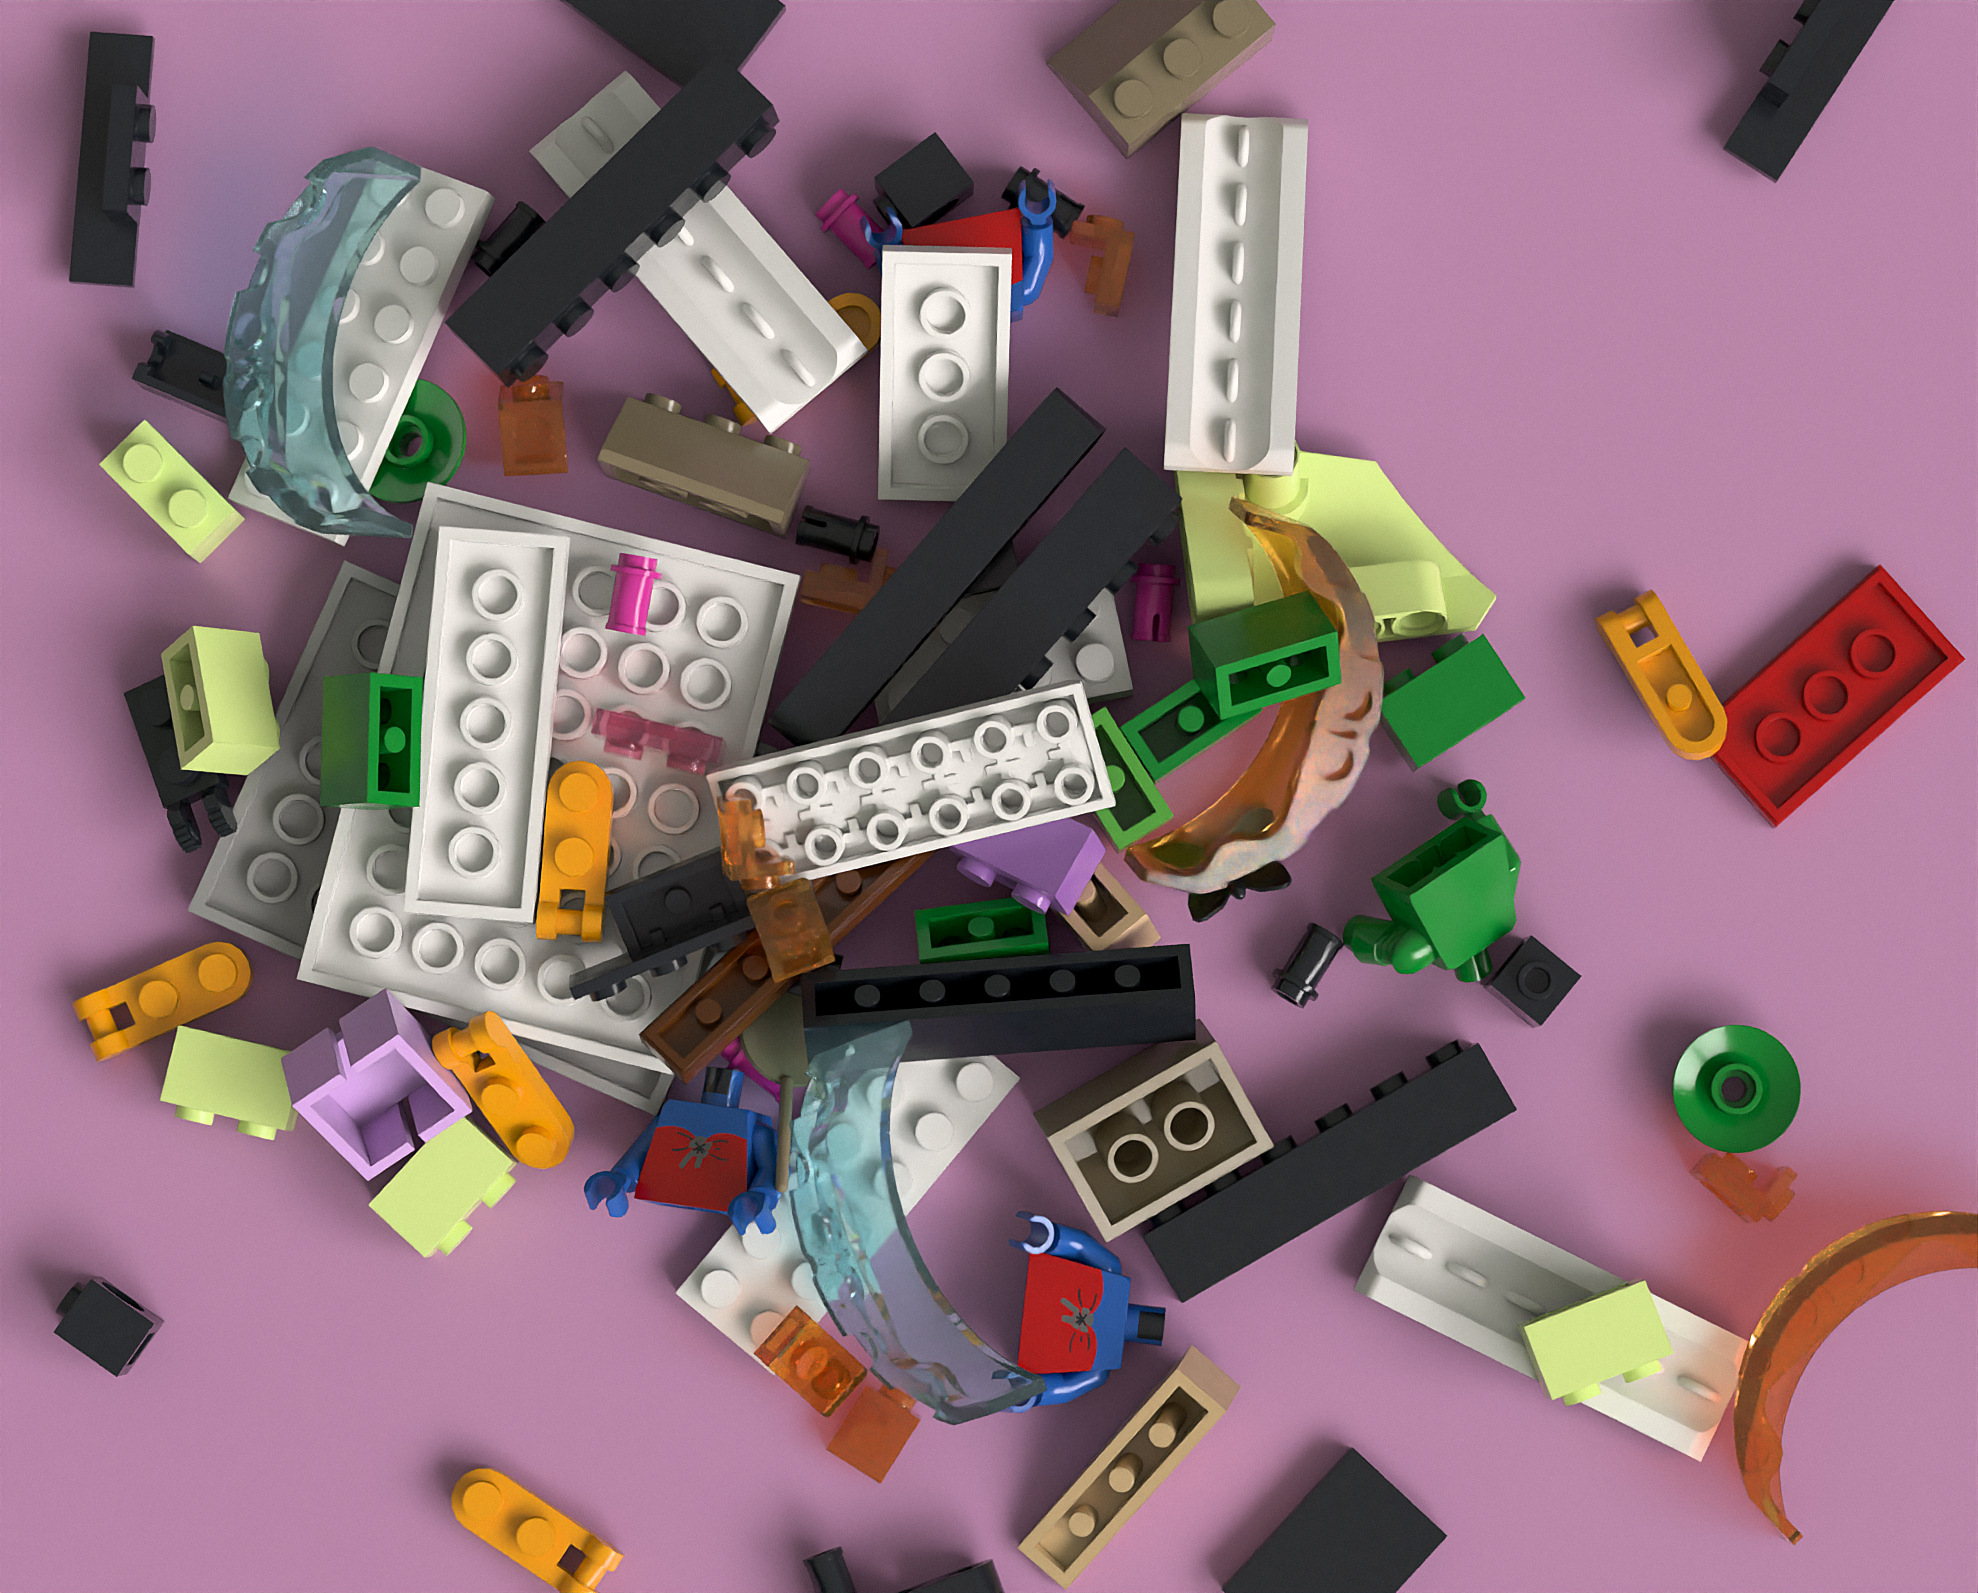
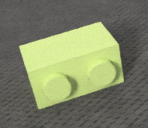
(172, 491)
(220, 700)
(229, 1079)
(444, 1186)
(1596, 1341)

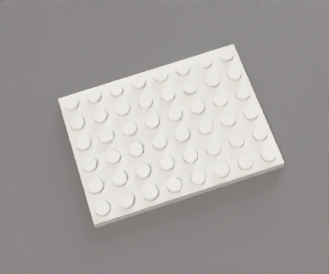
(701, 667)

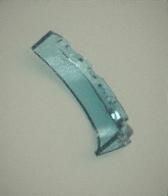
(286, 339)
(864, 1250)

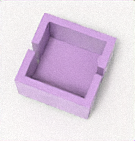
(356, 1079)

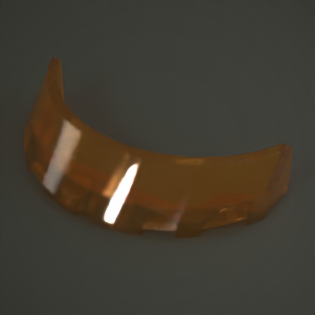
(1314, 742)
(1805, 1314)

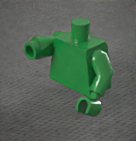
(1444, 896)

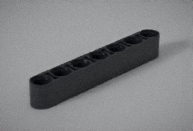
(938, 572)

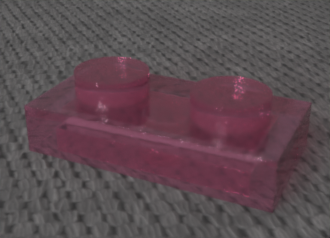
(685, 748)

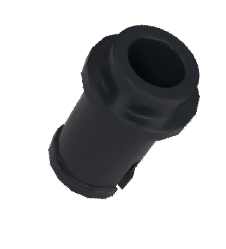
(1036, 191)
(507, 238)
(838, 534)
(1306, 966)

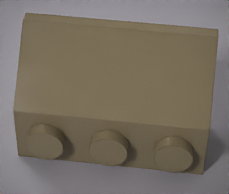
(1157, 60)
(706, 464)
(1153, 1131)

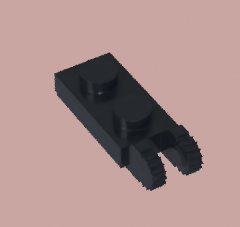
(176, 786)

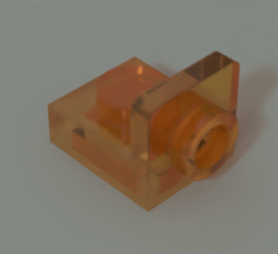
(1108, 274)
(533, 427)
(837, 586)
(742, 832)
(791, 929)
(1732, 1184)
(811, 1362)
(876, 1430)

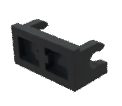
(185, 374)

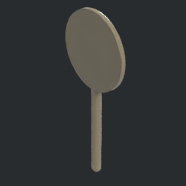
(778, 1052)

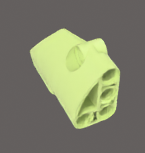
(1351, 503)

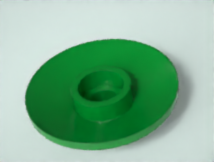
(441, 425)
(1768, 1080)

